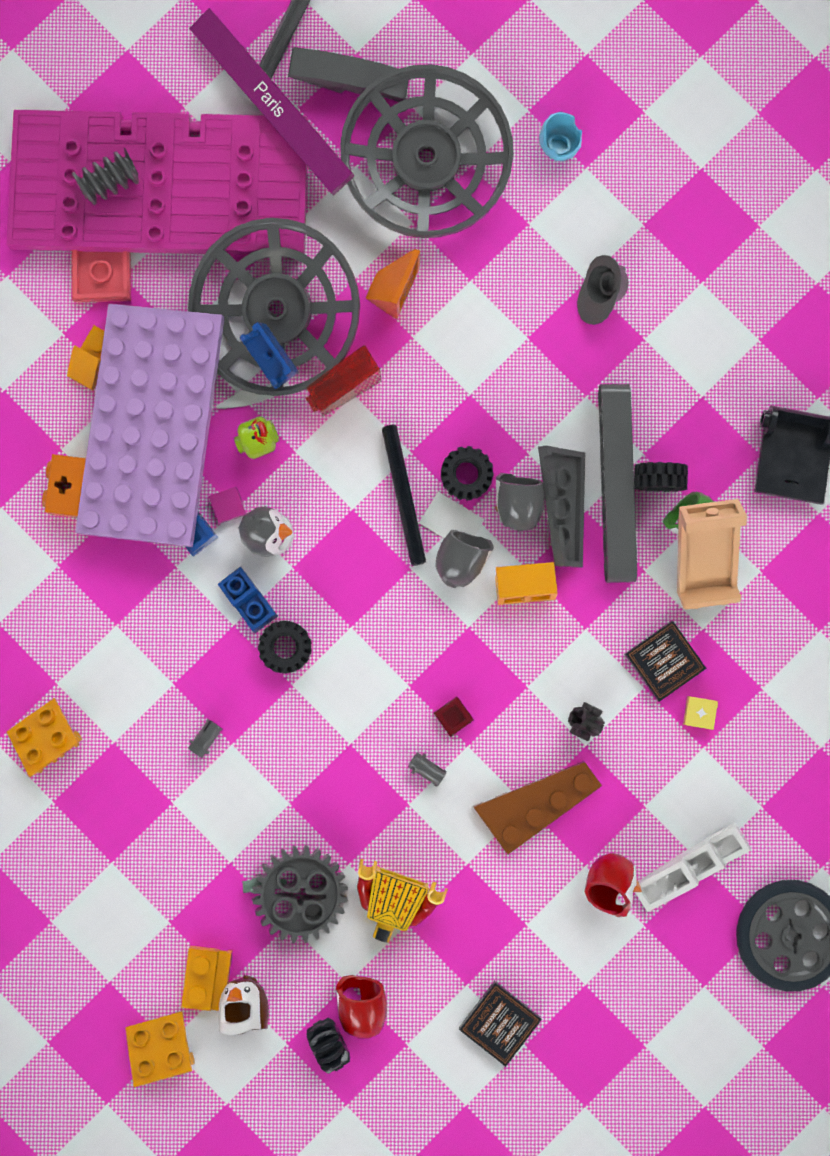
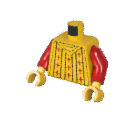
(395, 899)

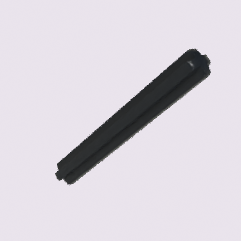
(403, 495)

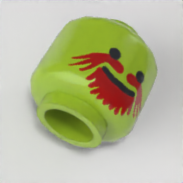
(256, 437)

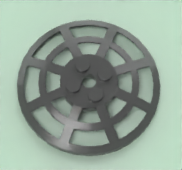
(431, 136)
(273, 288)

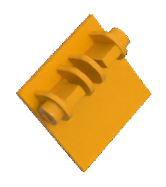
(43, 737)
(158, 1049)

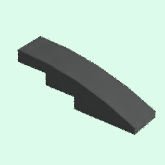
(342, 72)

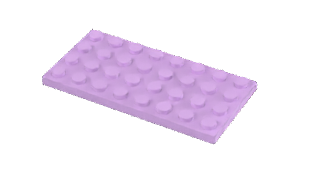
(150, 425)

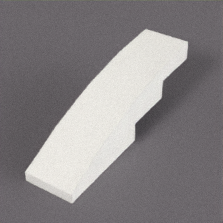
(692, 866)

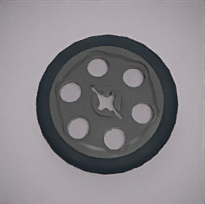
(754, 921)

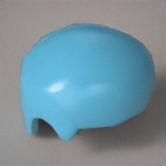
(560, 137)

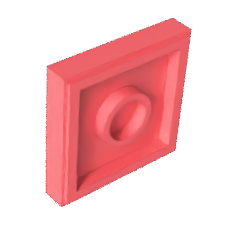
(101, 276)

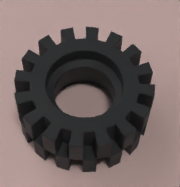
(472, 456)
(661, 477)
(267, 642)

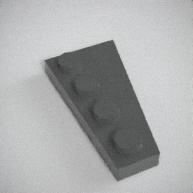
(564, 496)

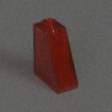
(343, 382)

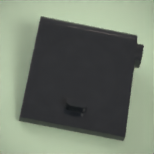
(795, 451)

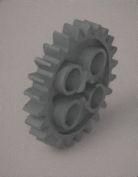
(295, 920)

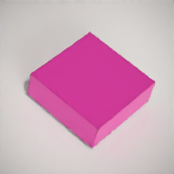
(227, 505)

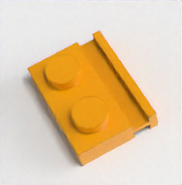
(205, 977)

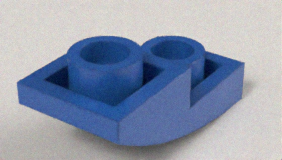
(247, 600)

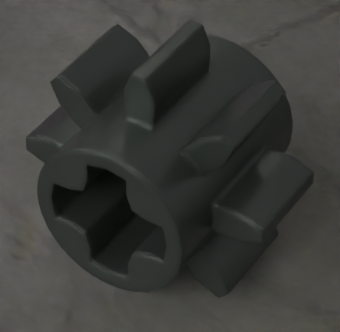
(586, 721)

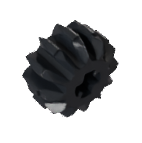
(328, 1045)

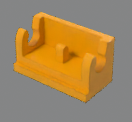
(526, 583)

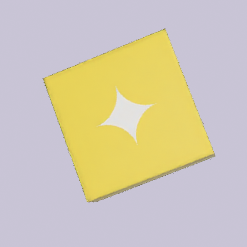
(700, 712)

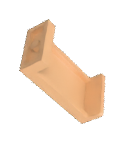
(709, 553)

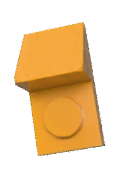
(86, 360)

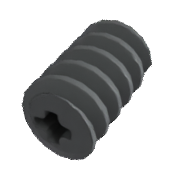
(107, 177)

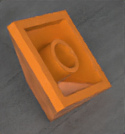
(394, 282)

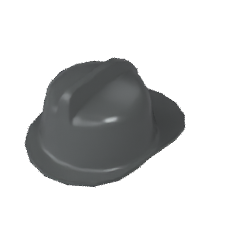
(601, 289)

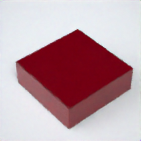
(453, 716)

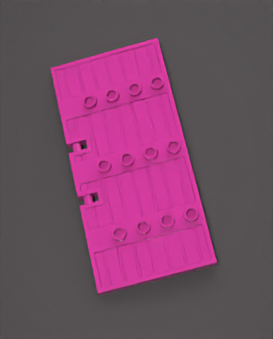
(185, 191)

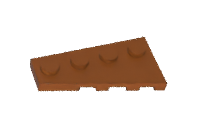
(529, 809)

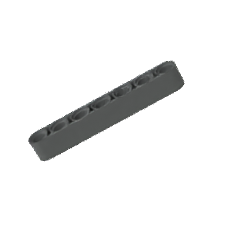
(617, 483)

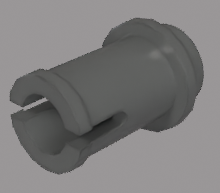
(205, 738)
(427, 769)

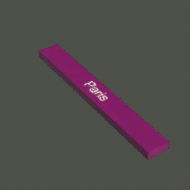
(271, 102)

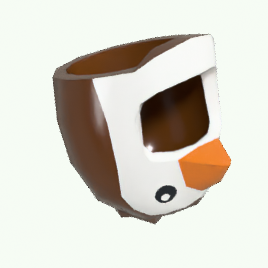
(243, 1007)

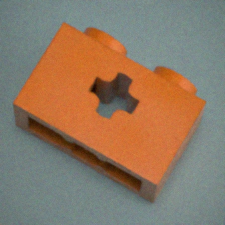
(60, 472)

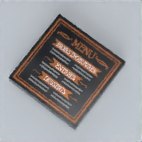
(665, 661)
(500, 1023)

